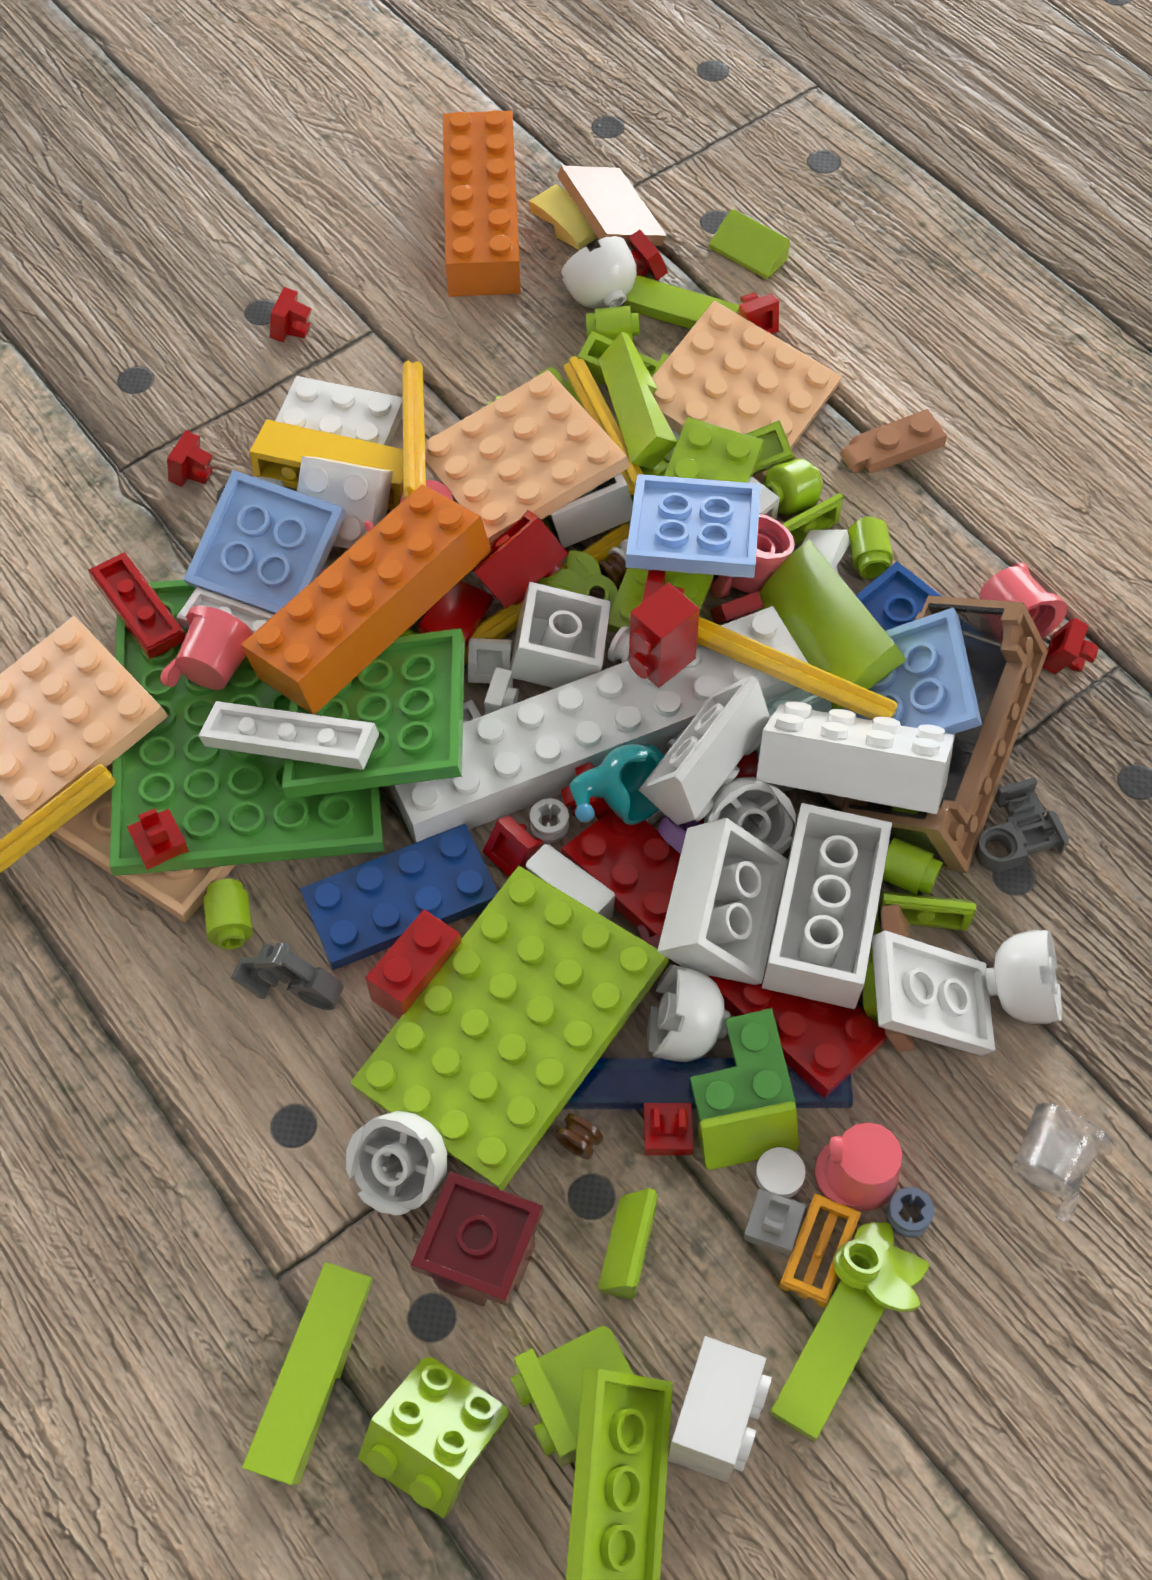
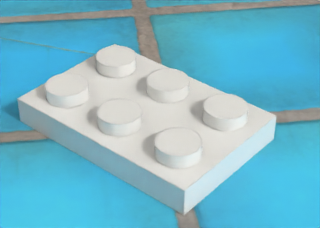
(342, 410)
(932, 994)

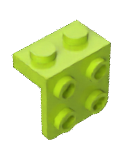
(555, 1387)
(431, 1434)

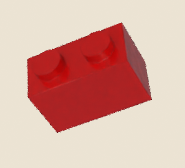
(519, 557)
(663, 635)
(411, 963)

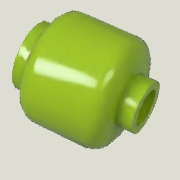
(796, 484)

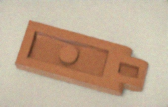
(894, 443)

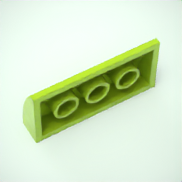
(829, 620)

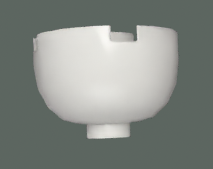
(601, 276)
(757, 809)
(1027, 978)
(687, 1016)
(397, 1162)

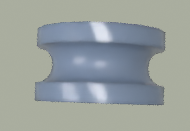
(915, 1196)

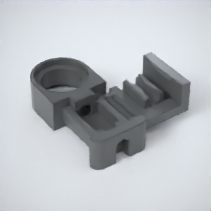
(1024, 830)
(280, 964)

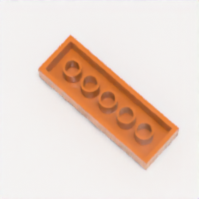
(480, 204)
(367, 598)

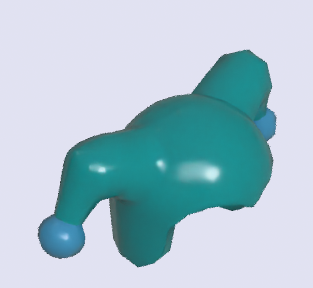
(618, 783)

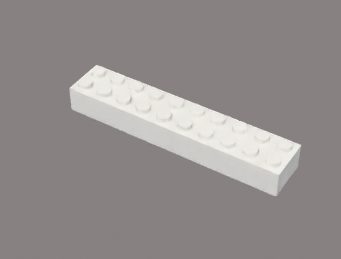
(537, 743)

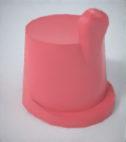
(773, 548)
(1018, 585)
(209, 650)
(860, 1167)

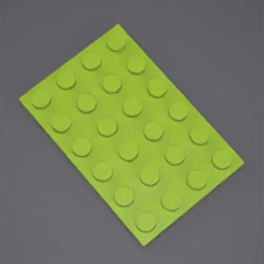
(511, 1024)

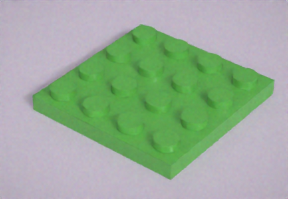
(417, 707)

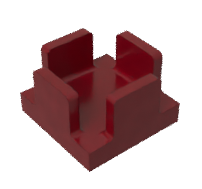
(478, 1241)

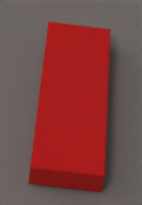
(137, 605)

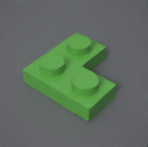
(758, 1074)

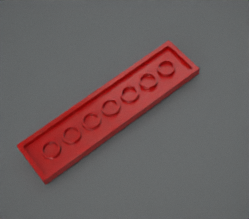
(638, 865)

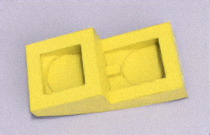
(561, 211)

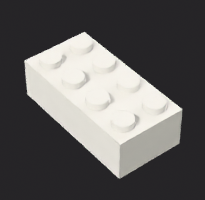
(856, 757)
(828, 906)

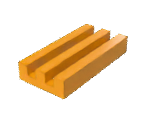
(805, 1288)

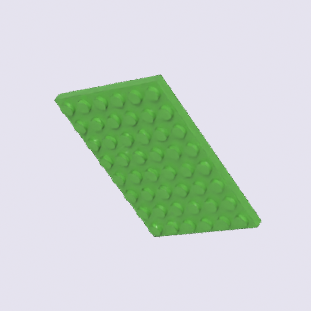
(221, 798)

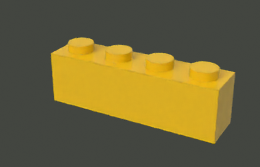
(282, 445)

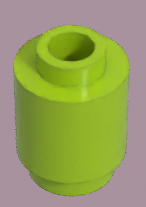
(613, 321)
(870, 547)
(910, 867)
(227, 914)

